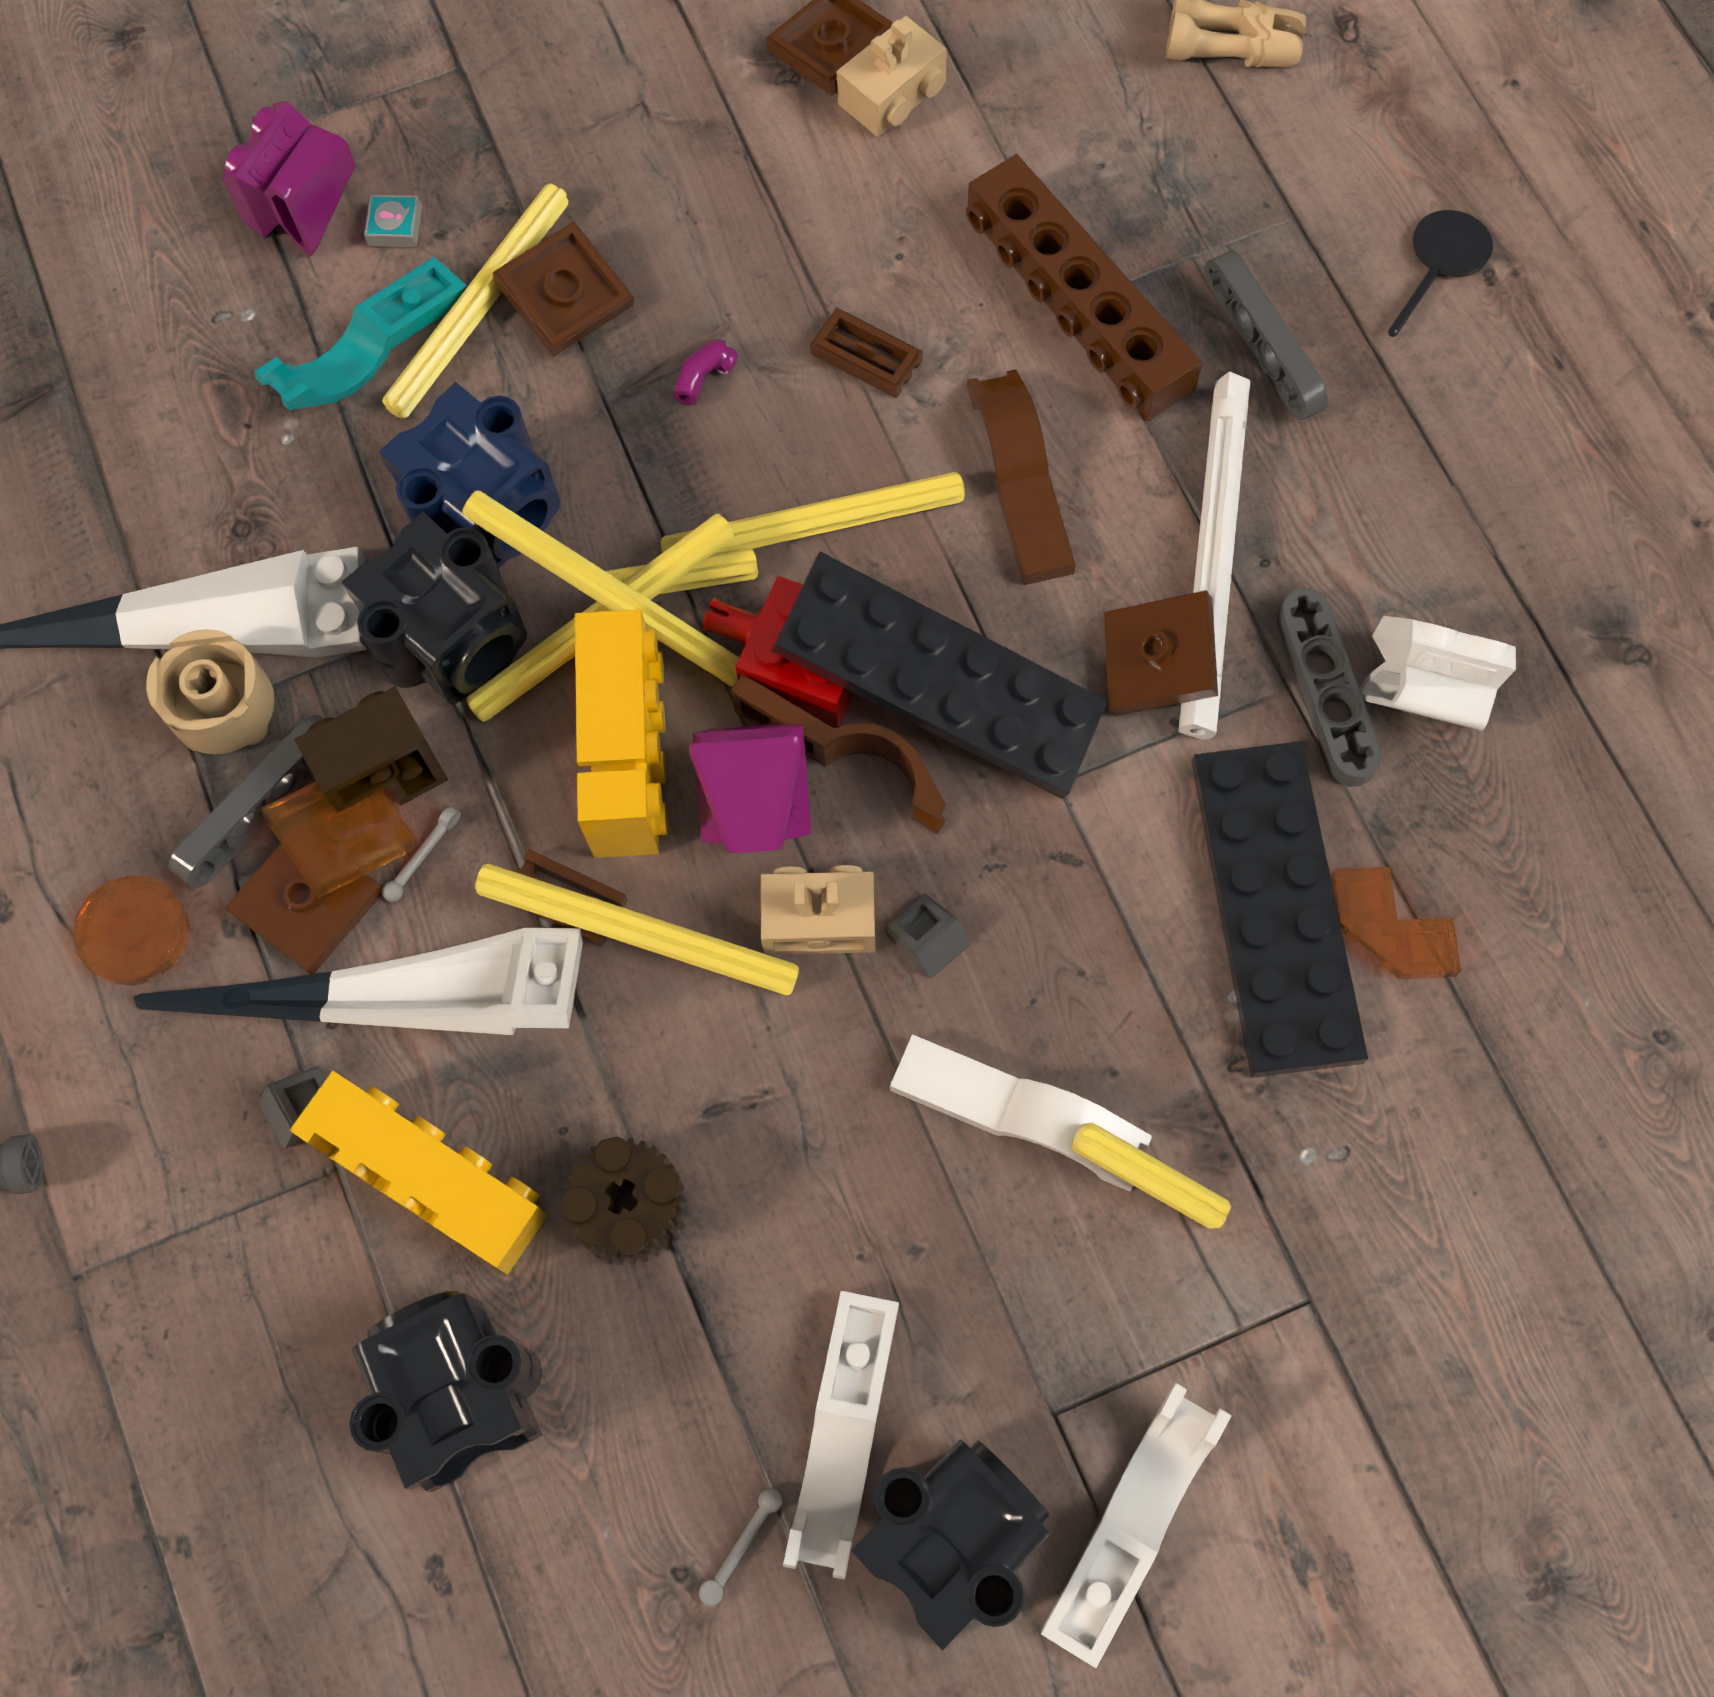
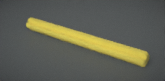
(472, 304)
(839, 513)
(599, 585)
(560, 646)
(636, 929)

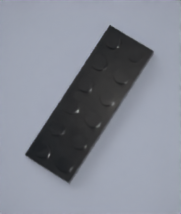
(940, 675)
(1278, 910)

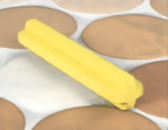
(715, 570)
(1151, 1175)

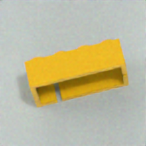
(619, 734)

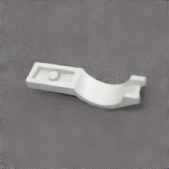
(1006, 1103)
(842, 1433)
(1133, 1527)

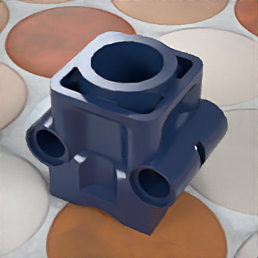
(467, 450)

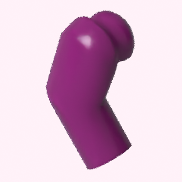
(696, 367)

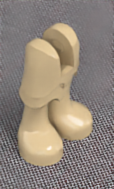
(1263, 33)

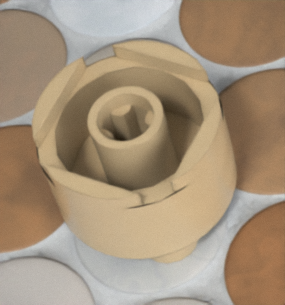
(211, 692)

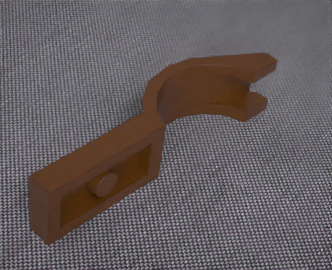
(1023, 478)
(828, 744)

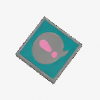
(393, 220)

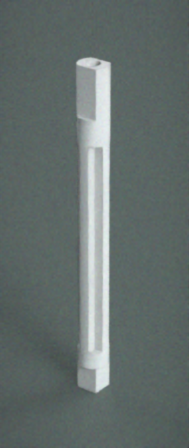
(1218, 531)

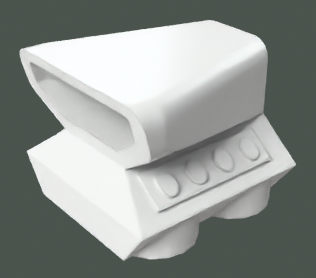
(1437, 672)

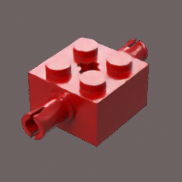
(757, 661)

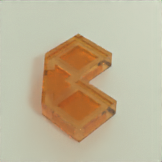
(1404, 946)

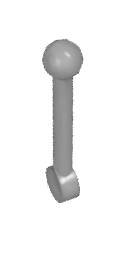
(393, 890)
(712, 1591)

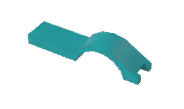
(373, 331)

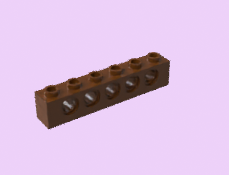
(1028, 221)

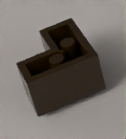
(371, 750)

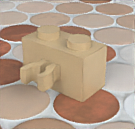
(892, 76)
(817, 911)

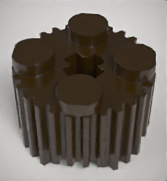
(605, 1175)

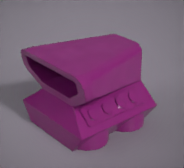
(288, 175)
(751, 786)

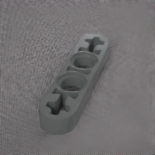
(1266, 335)
(1337, 684)
(241, 813)

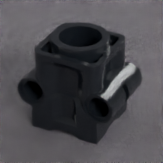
(437, 610)
(440, 1377)
(968, 1527)

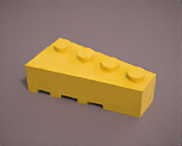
(420, 1171)

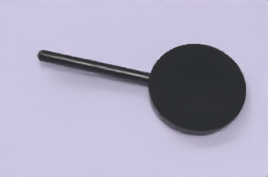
(1450, 246)

